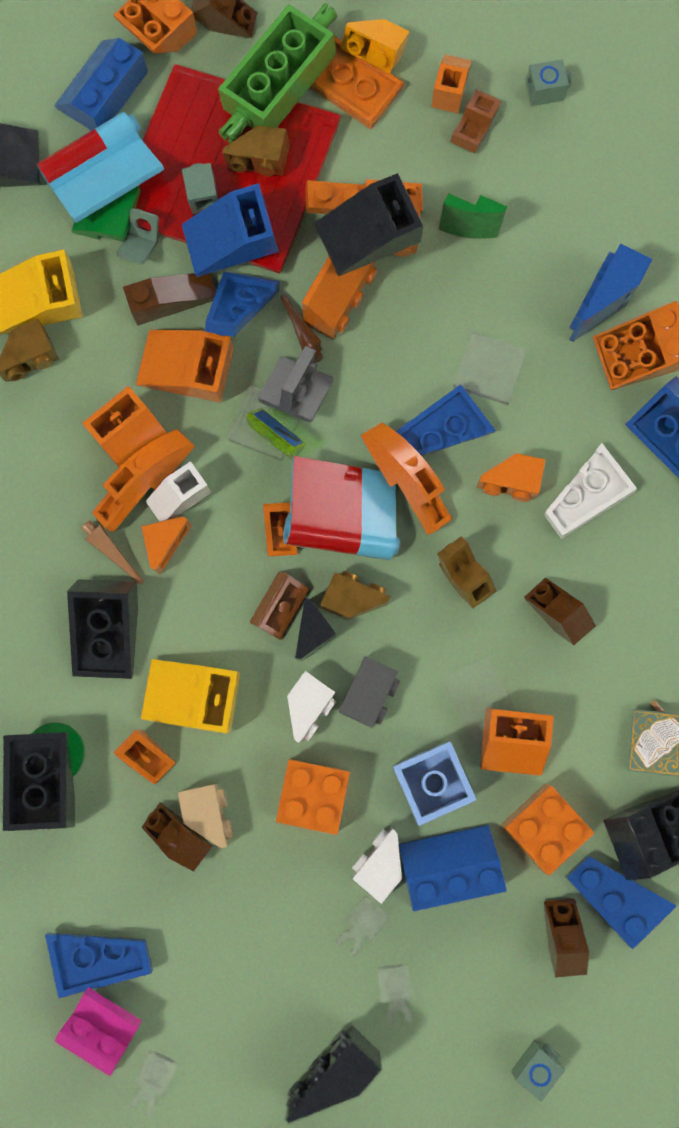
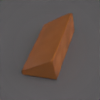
(279, 605)

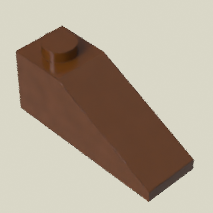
(168, 295)

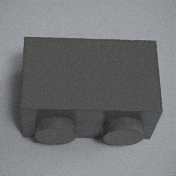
(369, 692)

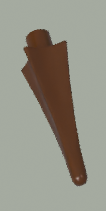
(304, 333)

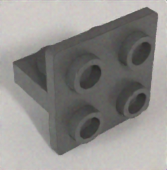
(296, 386)

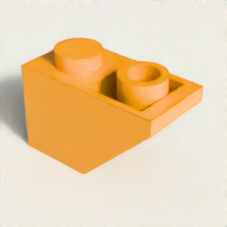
(375, 42)

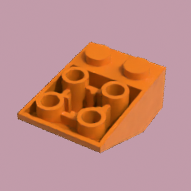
(641, 347)
(186, 363)

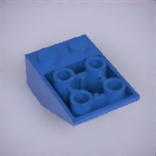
(230, 232)
(611, 289)

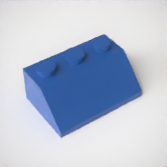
(103, 83)
(658, 425)
(451, 868)

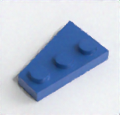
(238, 302)
(446, 423)
(621, 902)
(95, 961)

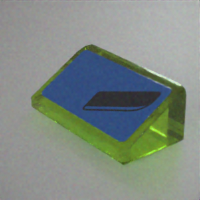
(275, 432)

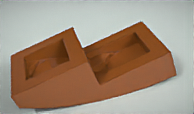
(475, 121)

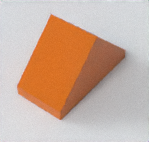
(274, 519)
(163, 540)
(144, 756)

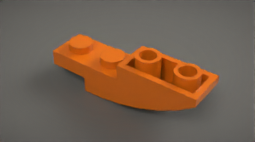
(326, 196)
(405, 466)
(139, 473)

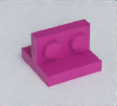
(98, 1031)

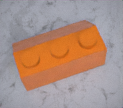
(332, 297)

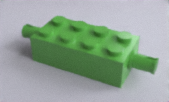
(277, 70)

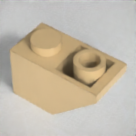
(205, 815)

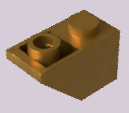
(259, 150)
(25, 351)
(352, 599)

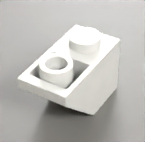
(178, 493)
(306, 704)
(381, 868)

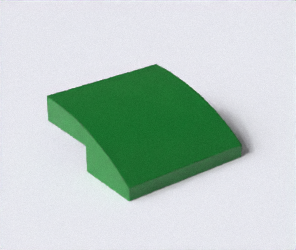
(110, 220)
(472, 220)

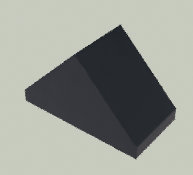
(313, 631)

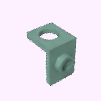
(139, 242)

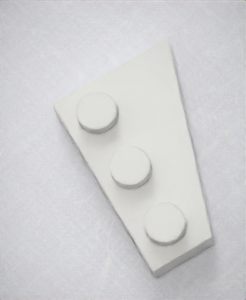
(592, 492)

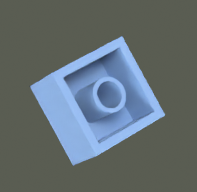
(434, 783)

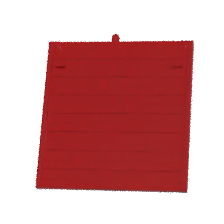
(187, 133)

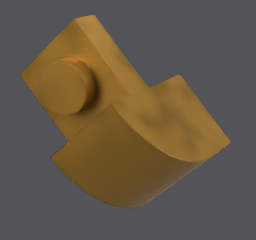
(465, 573)

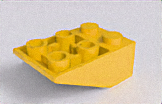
(39, 290)
(191, 696)

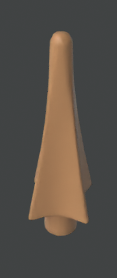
(100, 539)

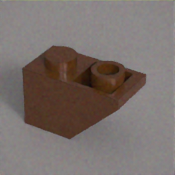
(225, 16)
(560, 611)
(175, 838)
(566, 938)

